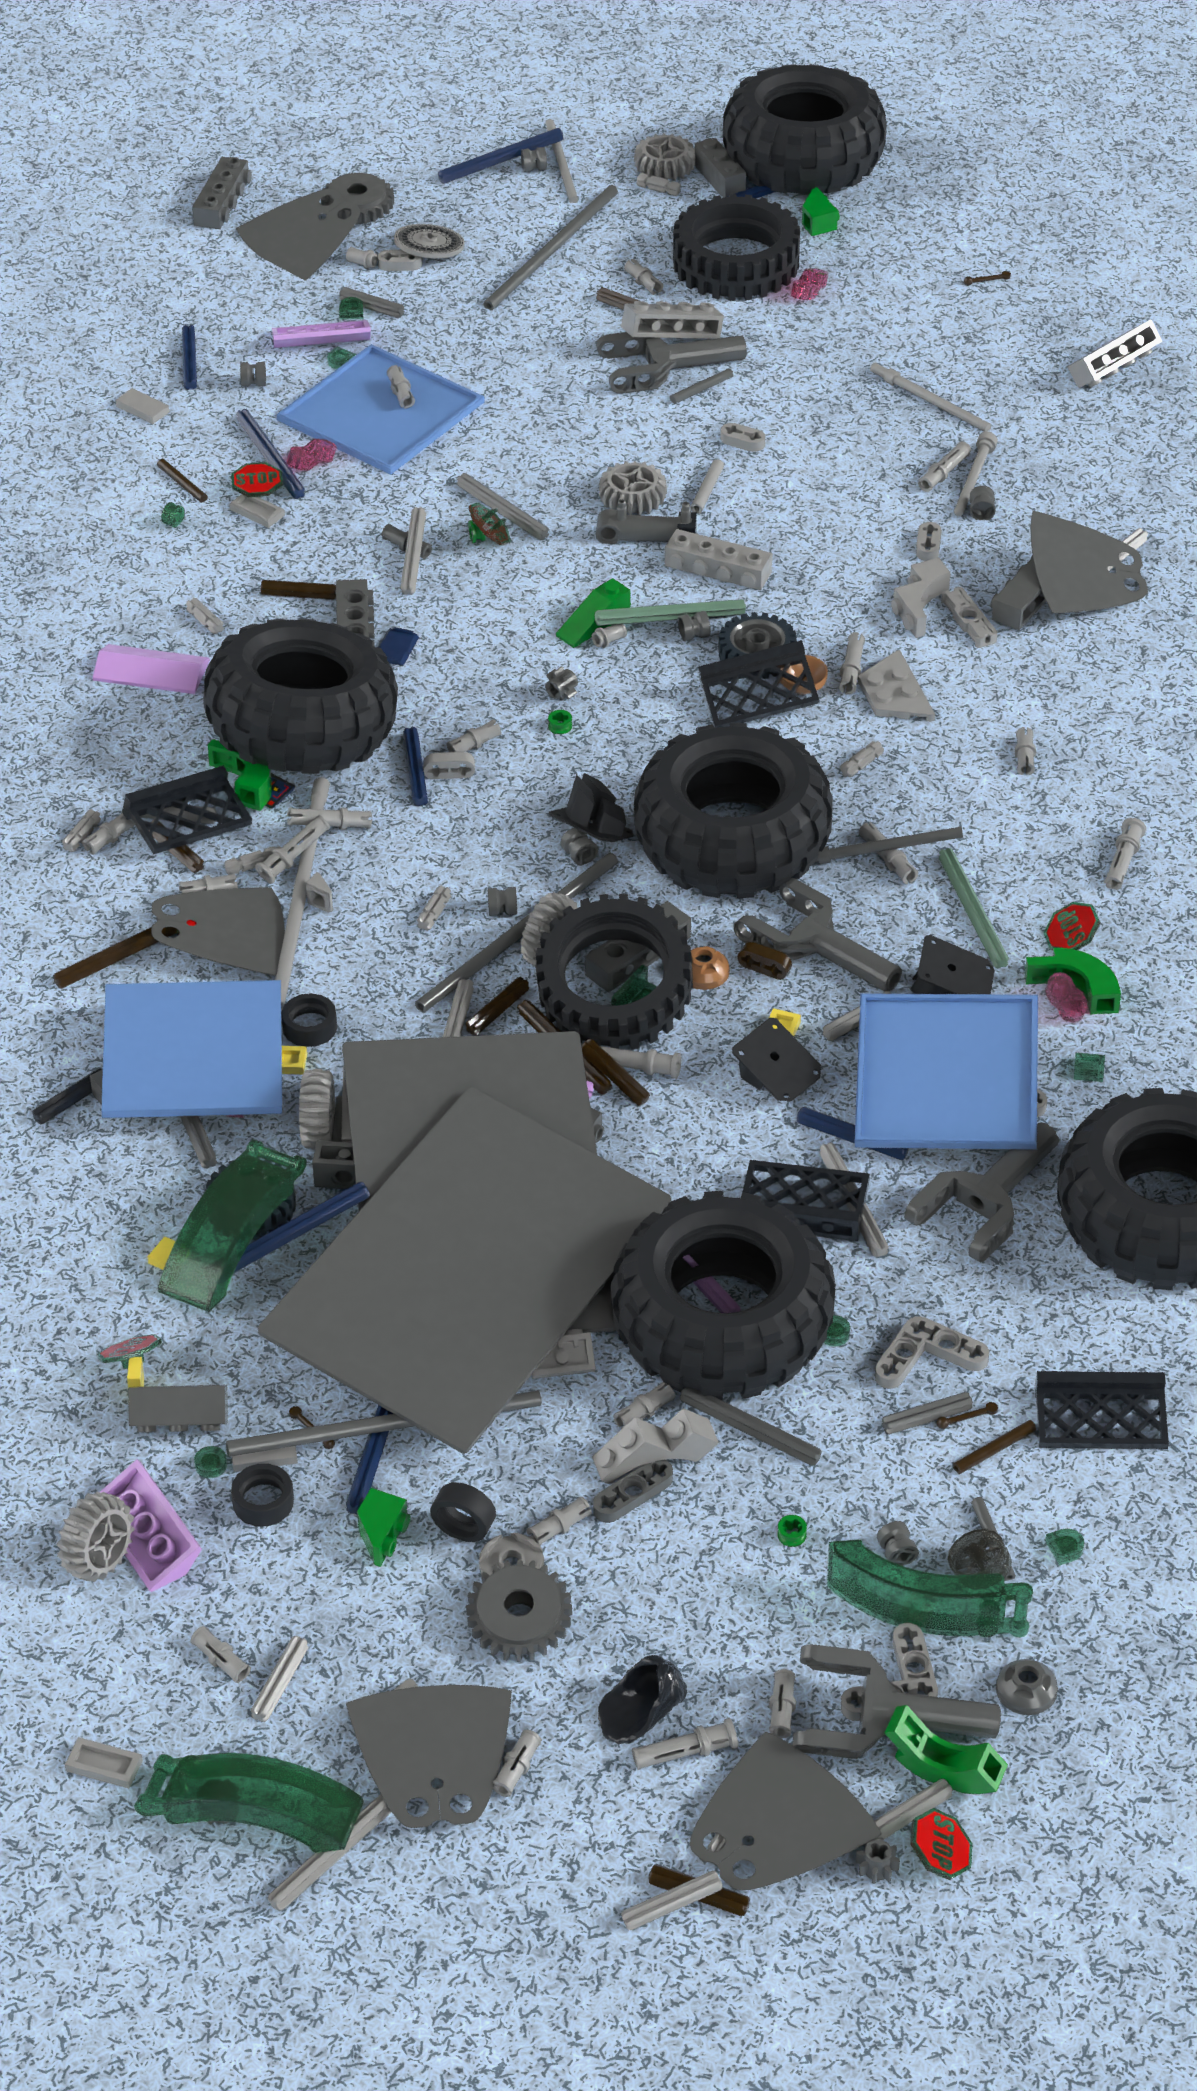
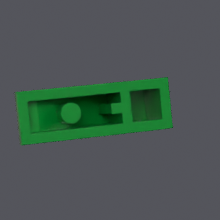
(582, 622)

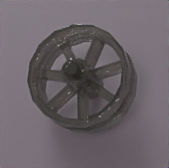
(980, 1560)

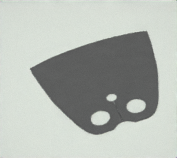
(296, 236)
(1075, 563)
(232, 926)
(429, 1735)
(791, 1811)

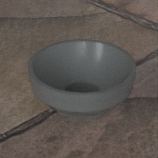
(1026, 1697)

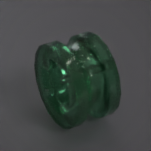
(172, 514)

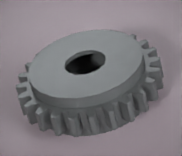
(366, 191)
(523, 1633)

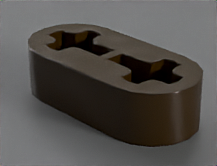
(764, 960)

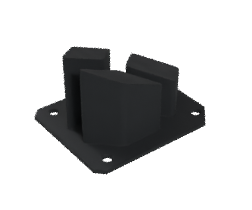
(594, 803)
(951, 970)
(776, 1061)

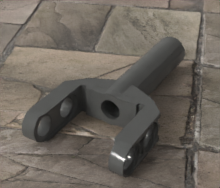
(664, 357)
(818, 936)
(984, 1193)
(880, 1702)

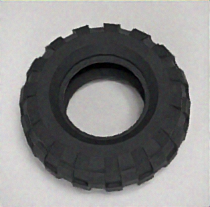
(804, 128)
(300, 695)
(732, 852)
(1109, 1217)
(723, 1349)

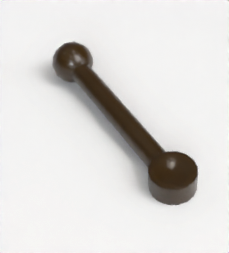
(969, 280)
(991, 1409)
(296, 1413)

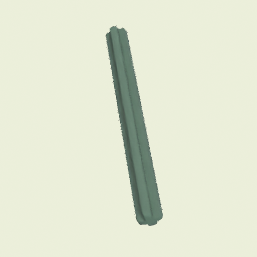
(668, 612)
(973, 908)

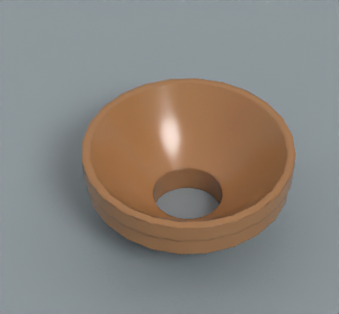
(818, 671)
(711, 973)

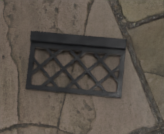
(757, 664)
(178, 794)
(824, 1221)
(1104, 1386)

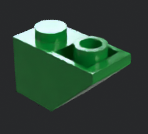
(819, 214)
(380, 1522)

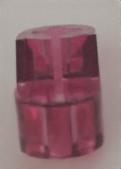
(809, 283)
(311, 454)
(1066, 997)

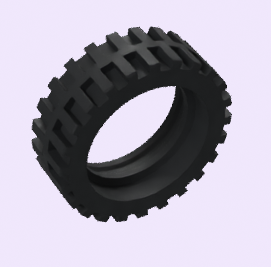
(736, 274)
(614, 921)

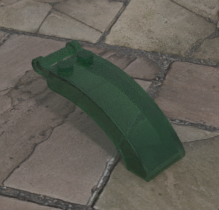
(226, 1223)
(931, 1601)
(255, 1793)

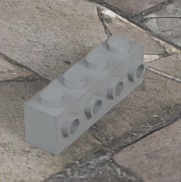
(672, 321)
(1114, 354)
(718, 559)

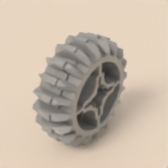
(665, 156)
(635, 483)
(538, 922)
(316, 1107)
(95, 1536)

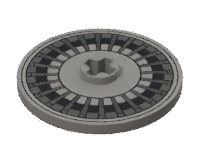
(429, 241)

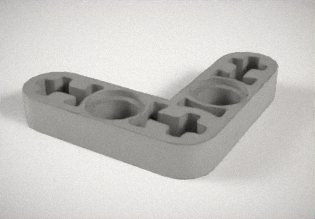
(920, 1342)
(910, 1681)

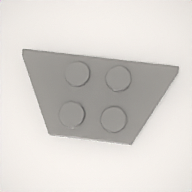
(894, 689)

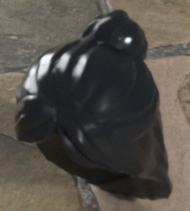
(641, 1699)

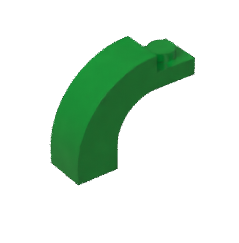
(254, 780)
(1087, 973)
(964, 1767)

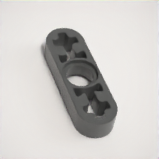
(626, 1502)

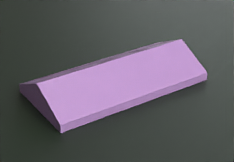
(321, 333)
(150, 668)
(161, 1541)

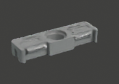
(962, 605)

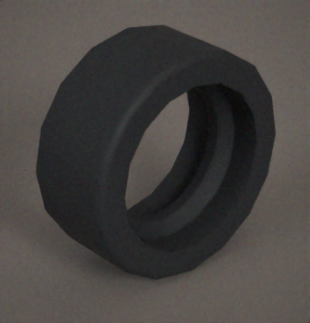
(310, 1035)
(469, 1500)
(262, 1514)

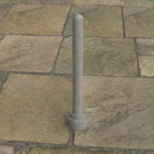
(985, 444)

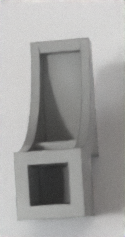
(925, 583)
(640, 1443)

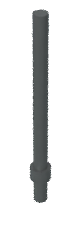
(888, 844)

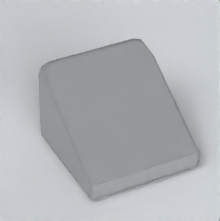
(319, 893)

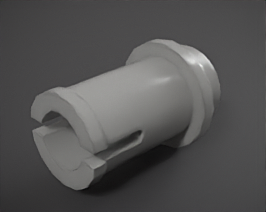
(365, 258)
(603, 637)

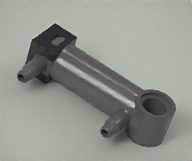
(617, 525)

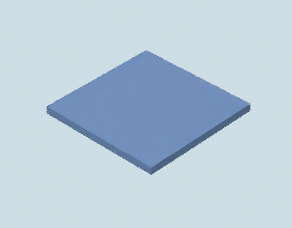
(365, 417)
(192, 1049)
(947, 1071)

